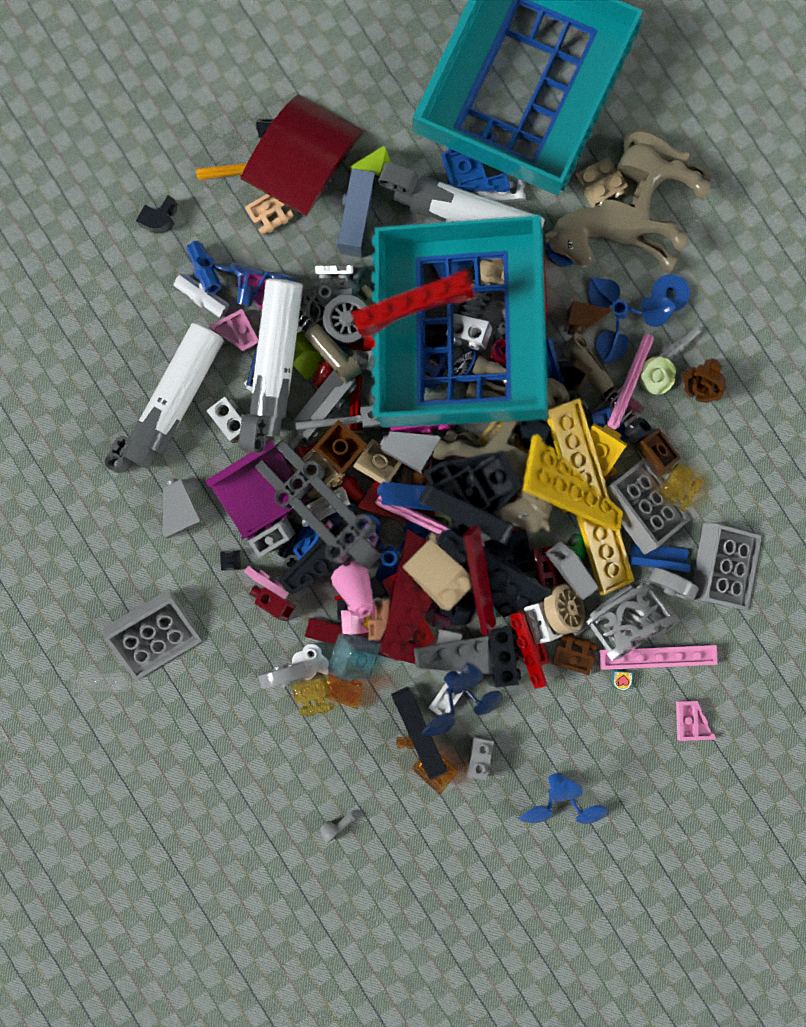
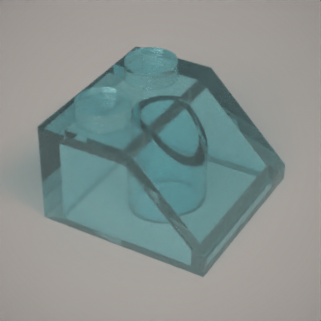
(353, 657)

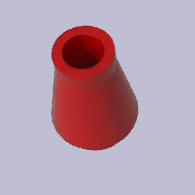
(322, 373)
(352, 488)

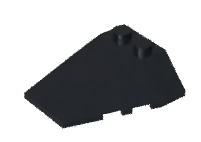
(480, 480)

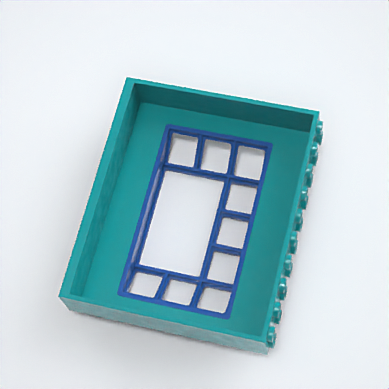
(470, 56)
(401, 345)

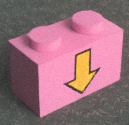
(355, 624)

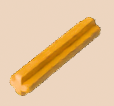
(220, 171)

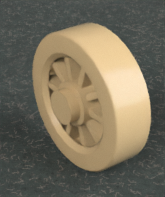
(564, 610)

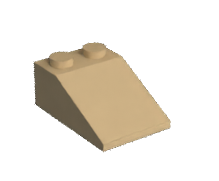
(439, 575)

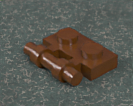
(572, 659)

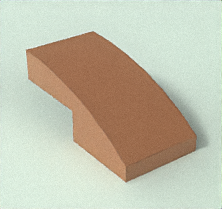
(377, 626)

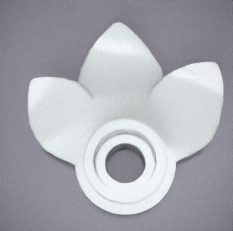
(314, 663)

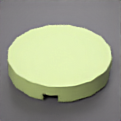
(657, 375)

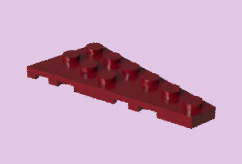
(407, 604)

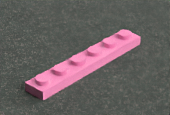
(662, 657)

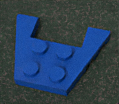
(469, 173)

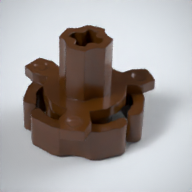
(703, 379)

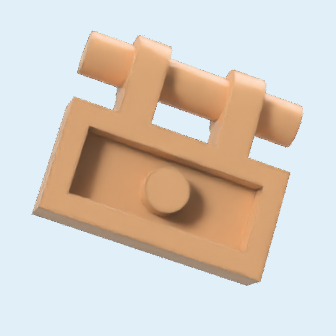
(264, 208)

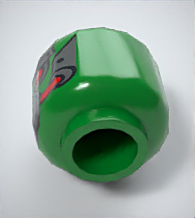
(578, 546)

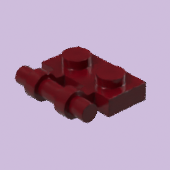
(553, 575)

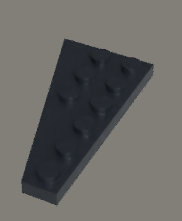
(508, 585)

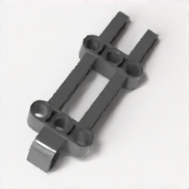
(360, 548)

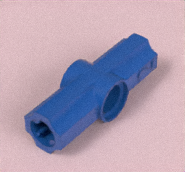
(203, 267)

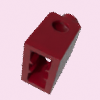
(277, 606)

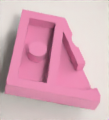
(236, 330)
(263, 579)
(691, 722)

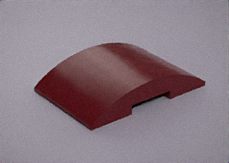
(300, 153)

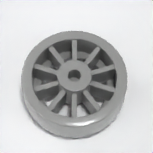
(344, 319)
(673, 584)
(282, 675)

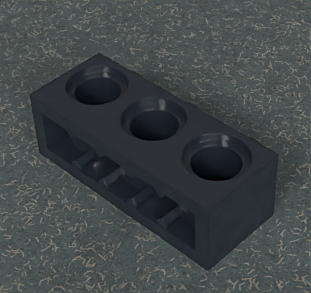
(499, 666)

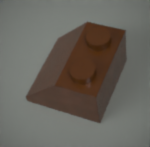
(584, 317)

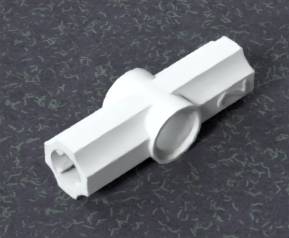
(198, 296)

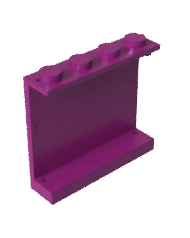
(248, 494)

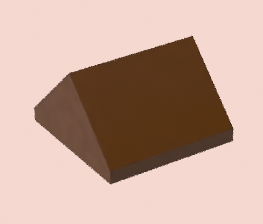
(340, 447)
(658, 451)

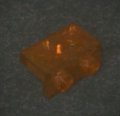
(345, 691)
(440, 783)

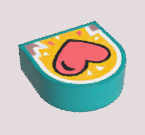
(622, 680)

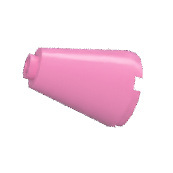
(354, 587)

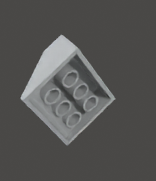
(646, 514)
(726, 566)
(151, 634)

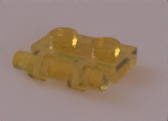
(676, 484)
(312, 690)

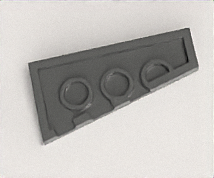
(455, 654)

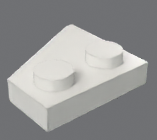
(327, 271)

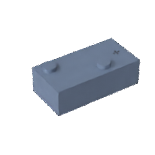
(356, 213)

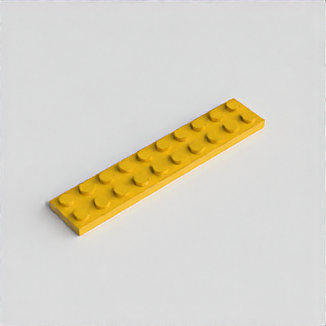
(602, 544)

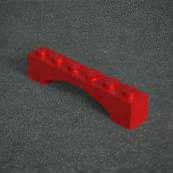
(444, 291)

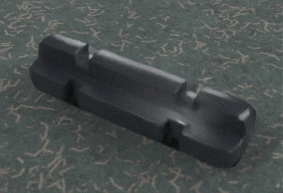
(284, 551)

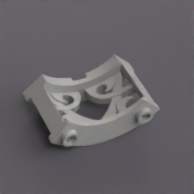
(661, 618)

